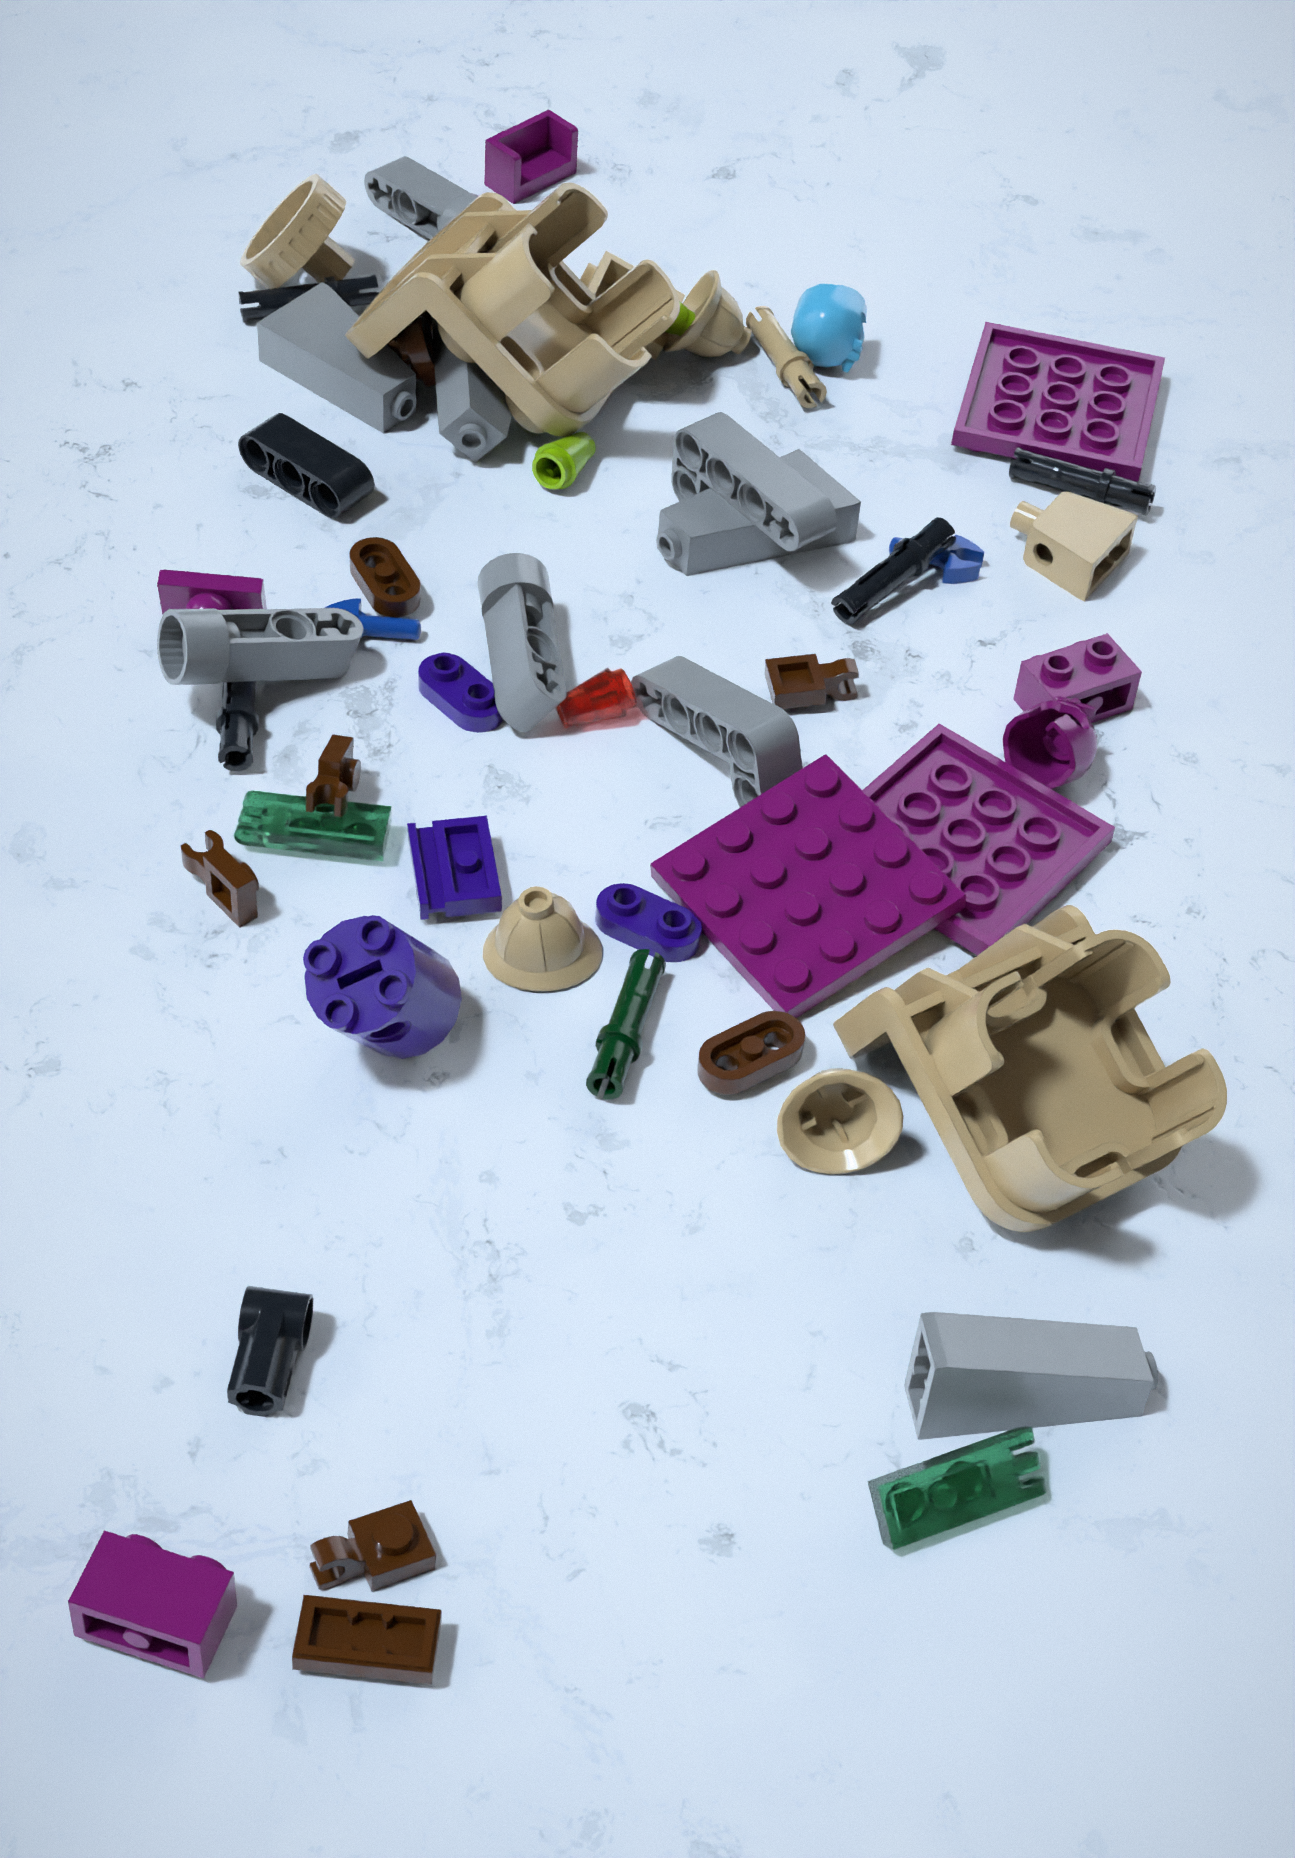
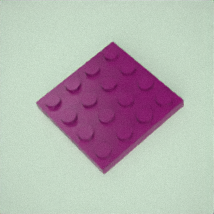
(1059, 400)
(989, 831)
(807, 887)

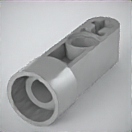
(416, 195)
(521, 639)
(256, 644)

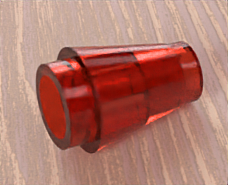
(598, 699)

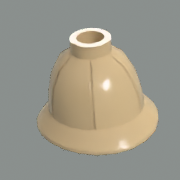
(717, 321)
(541, 944)
(839, 1121)

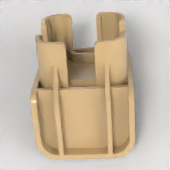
(522, 313)
(1044, 1068)

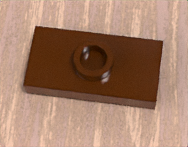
(367, 1639)

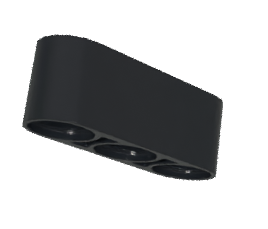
(306, 465)

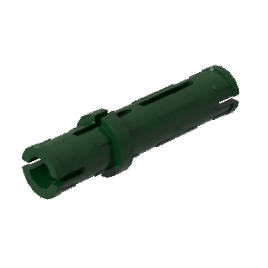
(620, 1040)

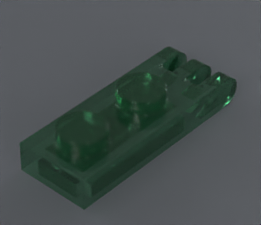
(284, 824)
(956, 1488)

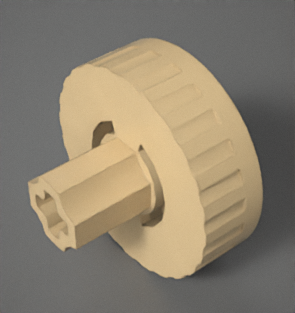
(299, 237)

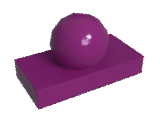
(209, 591)

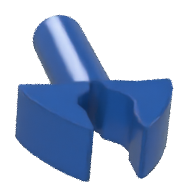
(959, 562)
(381, 626)

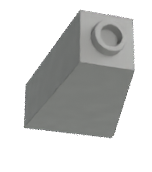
(310, 347)
(469, 403)
(712, 535)
(1021, 1372)

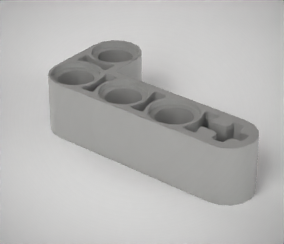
(751, 479)
(724, 720)

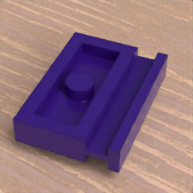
(454, 867)

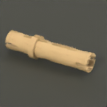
(792, 365)

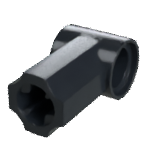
(270, 1334)

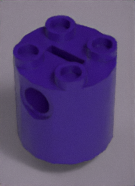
(381, 987)

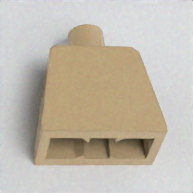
(1074, 540)

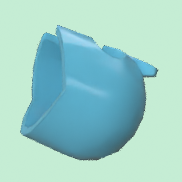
(830, 325)

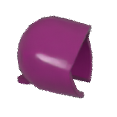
(1052, 741)

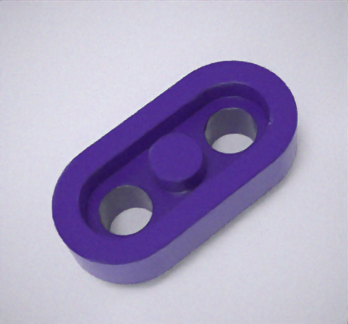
(459, 692)
(647, 922)

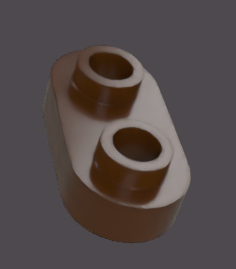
(417, 346)
(385, 577)
(742, 1056)

